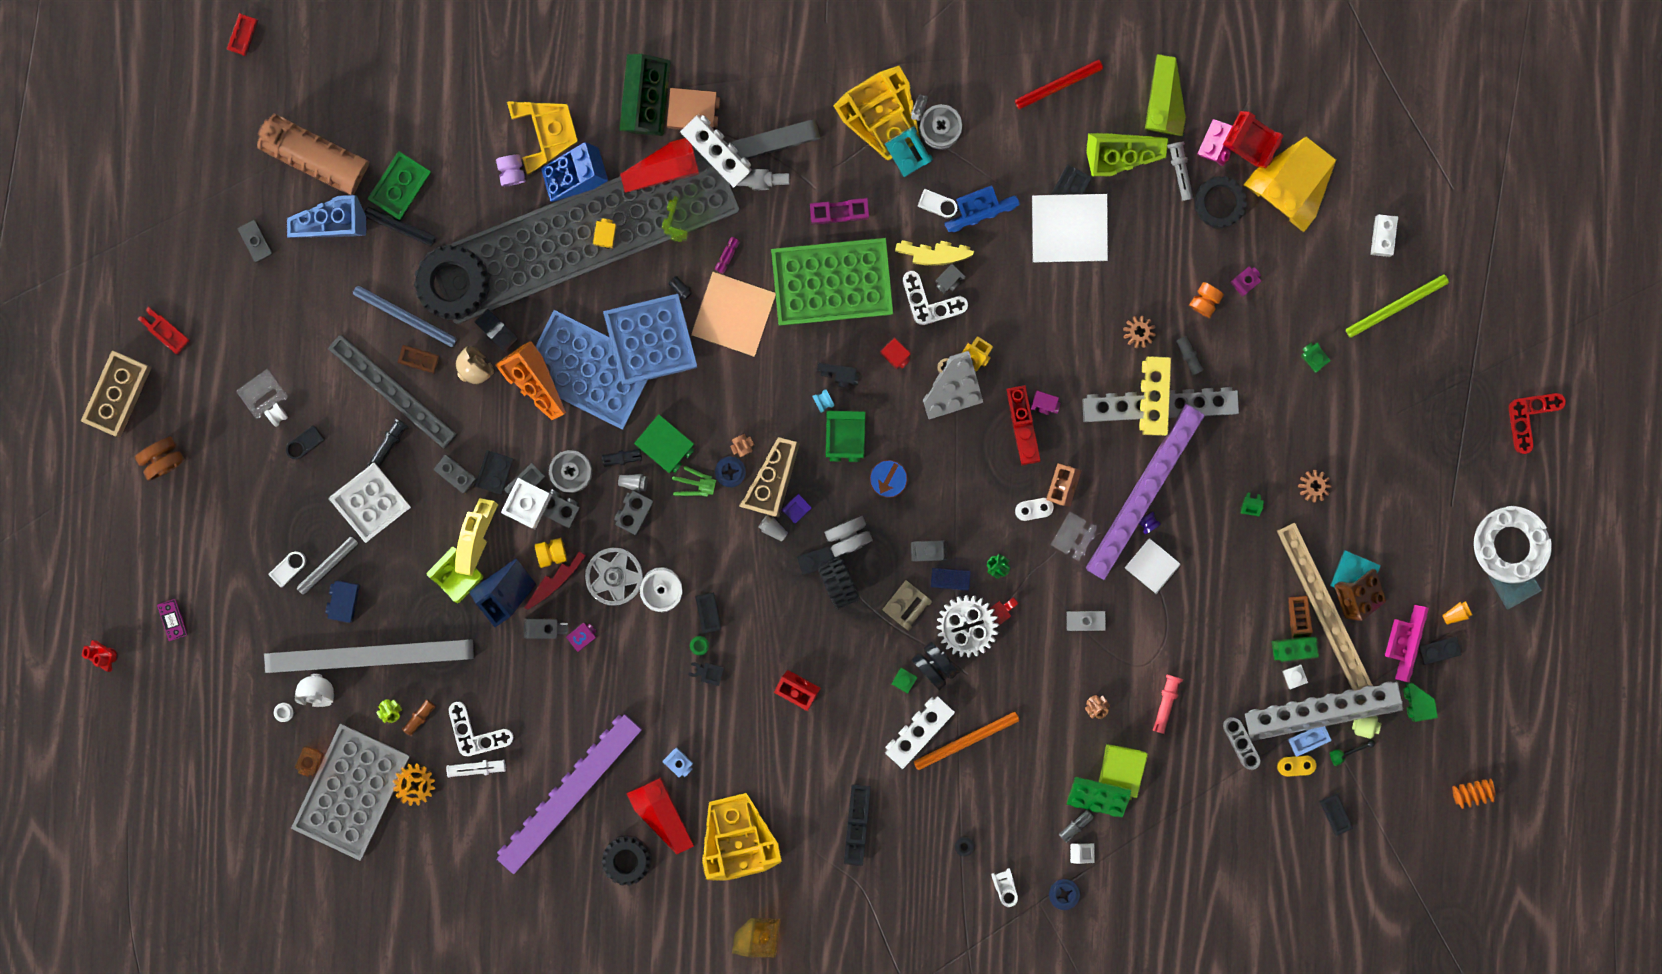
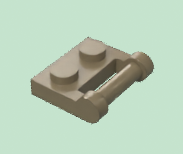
(902, 600)

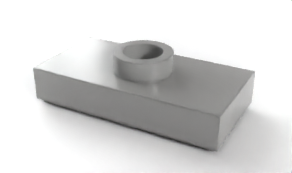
(1085, 620)

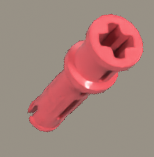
(1169, 694)

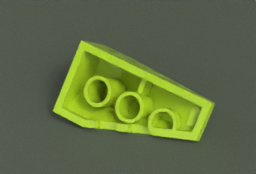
(1119, 152)

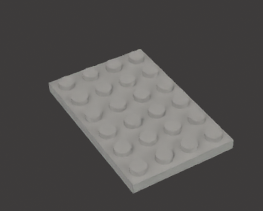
(350, 792)

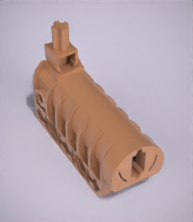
(312, 154)

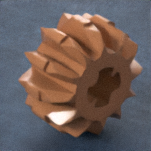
(1137, 338)
(1310, 491)

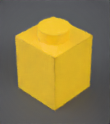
(605, 233)

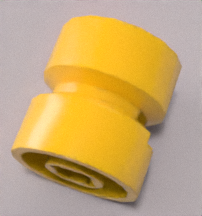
(550, 552)

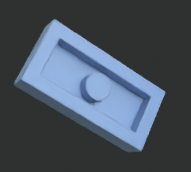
(1309, 740)

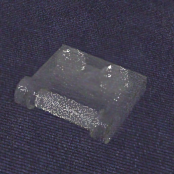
(257, 389)

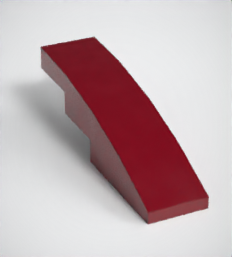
(549, 585)

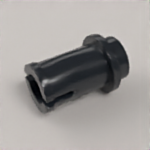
(681, 288)

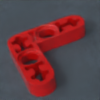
(1527, 410)

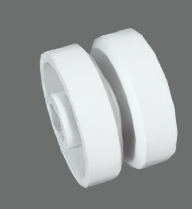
(661, 578)

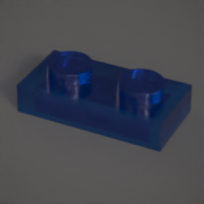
(950, 579)

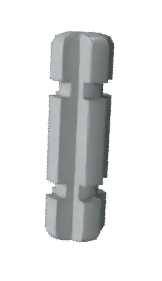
(919, 107)

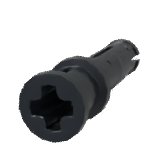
(391, 437)

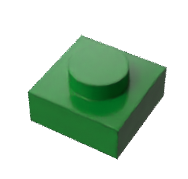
(904, 680)

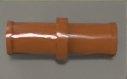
(418, 717)

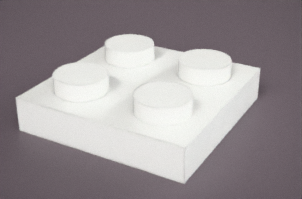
(526, 503)

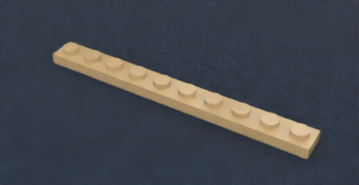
(1324, 608)

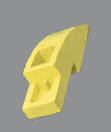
(942, 255)
(471, 536)

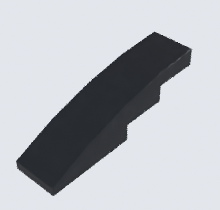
(857, 825)

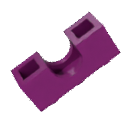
(839, 212)

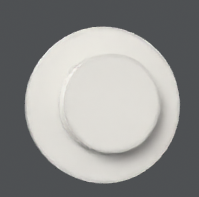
(283, 712)

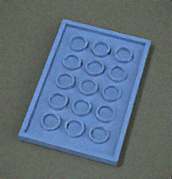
(586, 370)

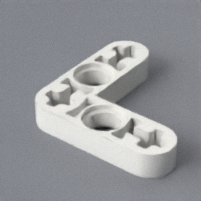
(930, 309)
(475, 741)

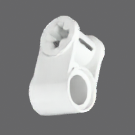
(1005, 886)

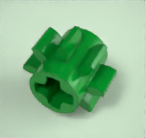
(998, 566)

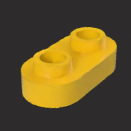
(1297, 767)

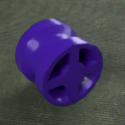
(1149, 522)

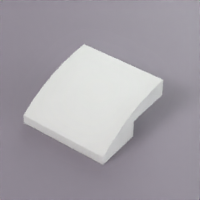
(1152, 566)

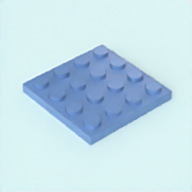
(650, 339)

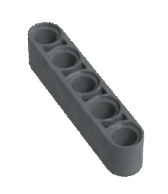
(776, 139)

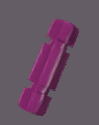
(727, 255)

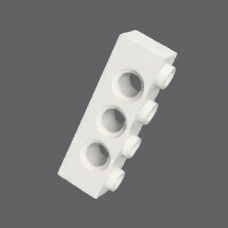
(732, 175)
(903, 757)

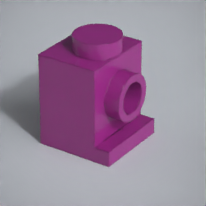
(1240, 284)
(1045, 403)

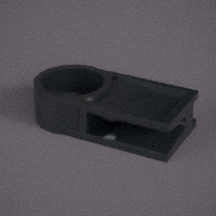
(308, 439)

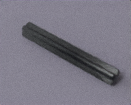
(399, 226)

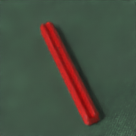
(1059, 84)

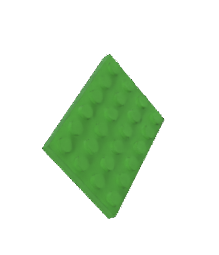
(832, 281)

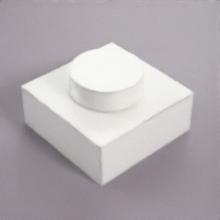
(1295, 676)

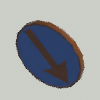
(888, 478)

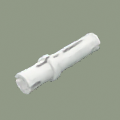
(492, 766)

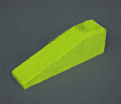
(1166, 104)

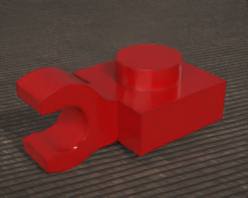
(1002, 610)

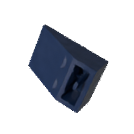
(503, 592)

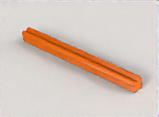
(966, 741)

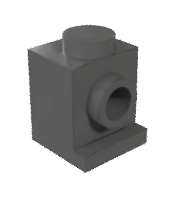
(948, 279)

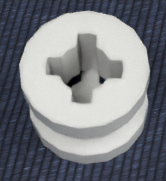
(276, 414)

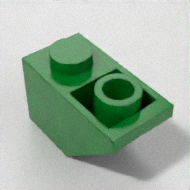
(1420, 703)

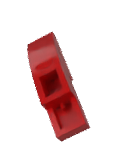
(1023, 425)

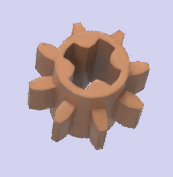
(742, 445)
(1097, 707)

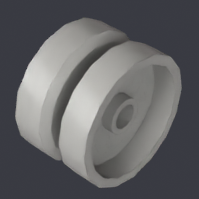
(948, 118)
(559, 471)
(849, 538)

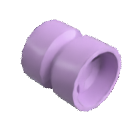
(510, 170)

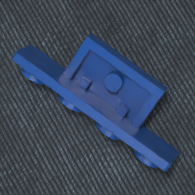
(979, 206)

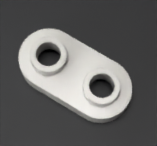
(1034, 509)

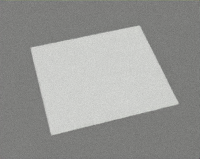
(1069, 228)

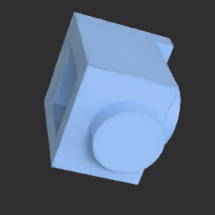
(677, 755)

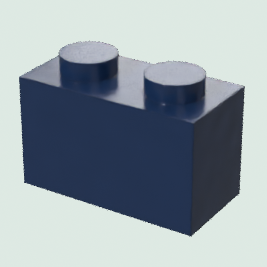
(342, 601)

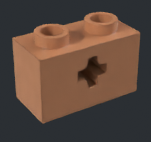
(1063, 485)

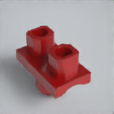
(100, 655)

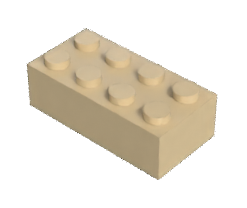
(116, 394)

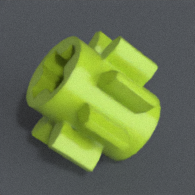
(389, 711)

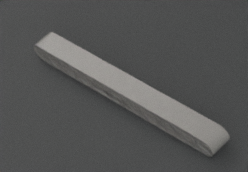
(369, 656)

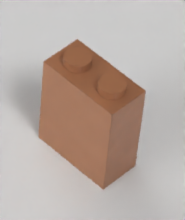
(687, 104)

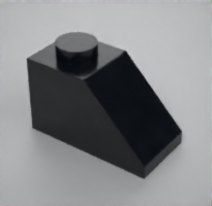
(496, 330)

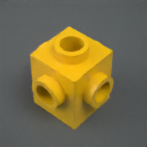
(979, 352)

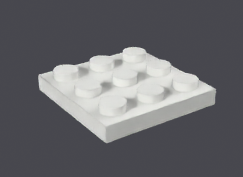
(369, 502)

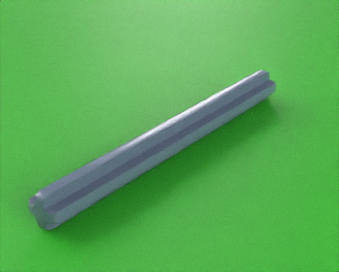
(404, 316)

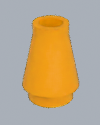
(1457, 613)

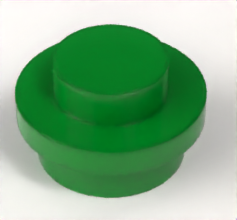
(699, 645)

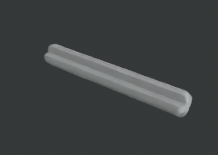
(327, 565)

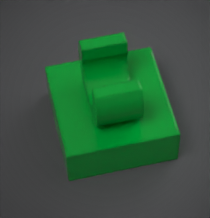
(1252, 506)

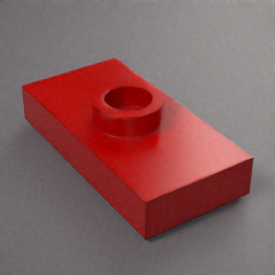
(242, 34)

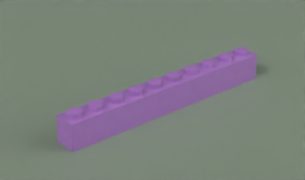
(1144, 491)
(568, 795)

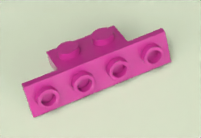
(1405, 642)

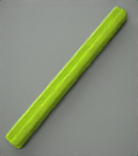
(1397, 306)

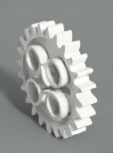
(973, 642)

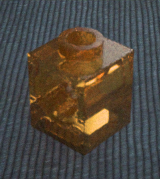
(315, 755)

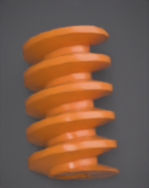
(1474, 793)

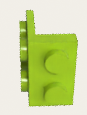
(453, 583)

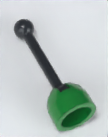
(1338, 756)

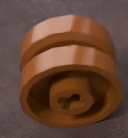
(160, 458)

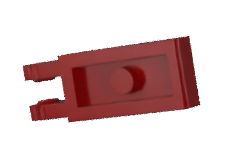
(165, 332)

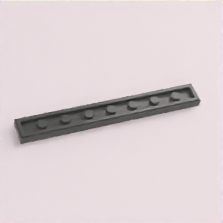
(392, 391)

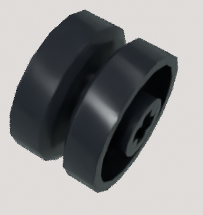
(935, 665)

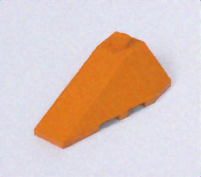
(531, 375)

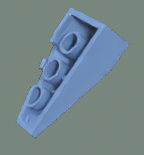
(331, 219)

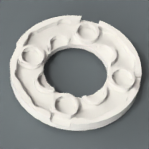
(1536, 532)

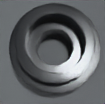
(968, 851)

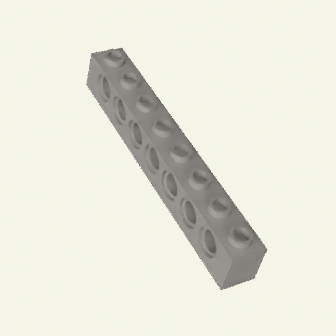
(1092, 414)
(1332, 716)

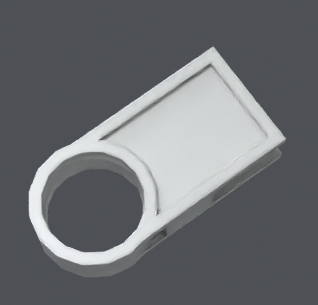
(932, 201)
(284, 571)

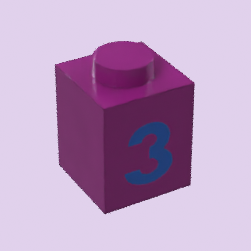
(582, 636)

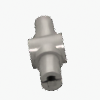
(763, 179)

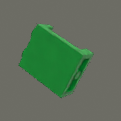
(845, 435)
(665, 444)
(1295, 648)

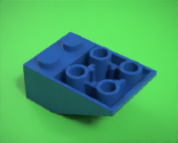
(574, 172)

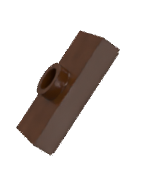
(418, 359)

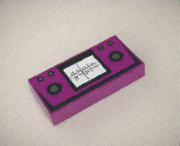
(172, 619)

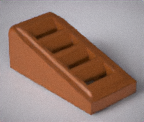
(1305, 632)

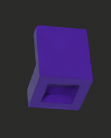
(796, 508)

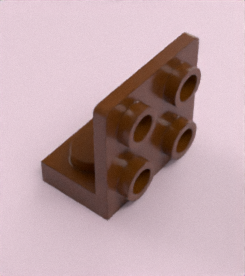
(1361, 597)

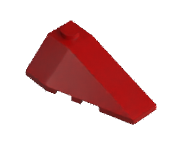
(665, 165)
(658, 810)

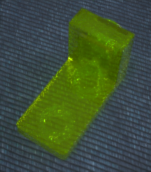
(676, 234)

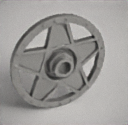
(614, 576)

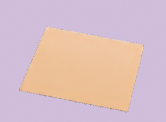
(733, 314)

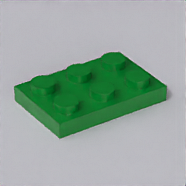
(399, 185)
(1098, 797)

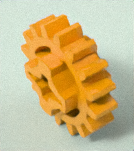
(419, 780)

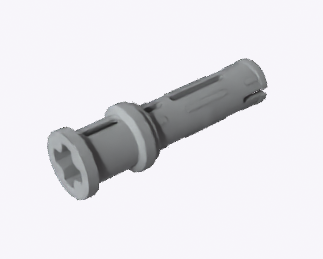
(1176, 161)

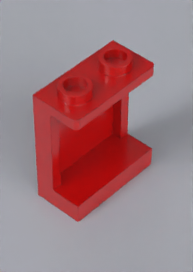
(1253, 140)

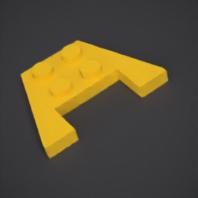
(553, 130)

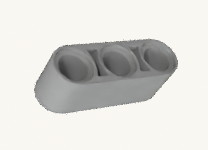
(1234, 736)

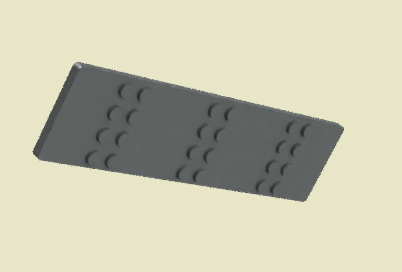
(558, 238)

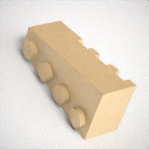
(772, 480)

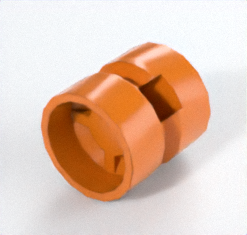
(1206, 300)

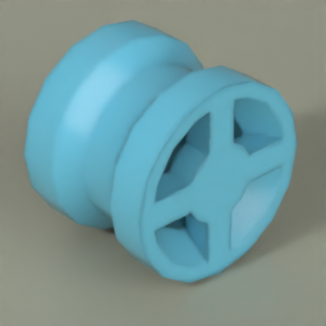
(823, 401)

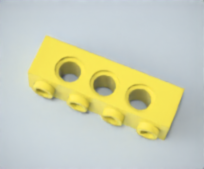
(1162, 366)

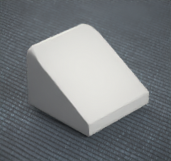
(1082, 853)

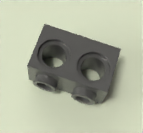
(455, 474)
(556, 512)
(638, 514)

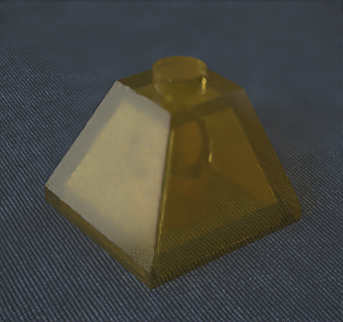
(757, 938)

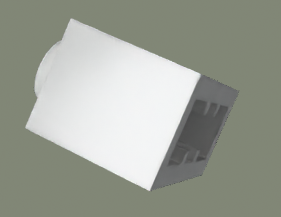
(1384, 235)

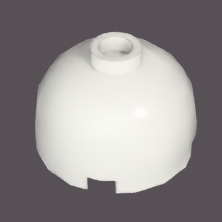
(315, 691)

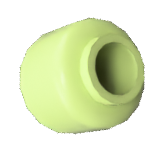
(1367, 727)

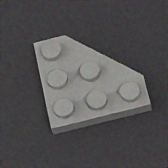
(954, 387)

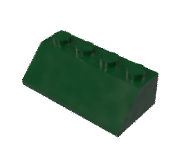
(645, 95)

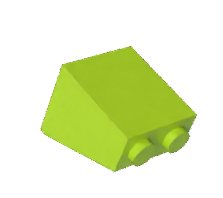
(1123, 768)

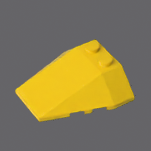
(879, 109)
(1295, 181)
(737, 840)

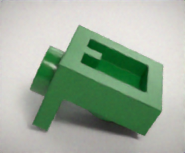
(1315, 356)

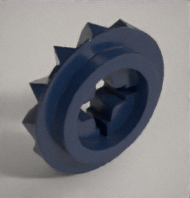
(722, 466)
(1073, 896)

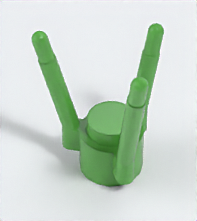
(706, 484)

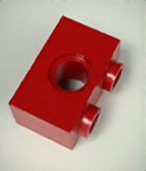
(896, 354)
(797, 690)

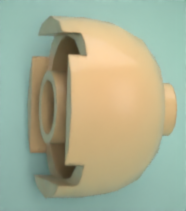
(472, 366)

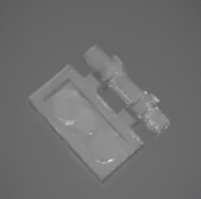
(1068, 534)

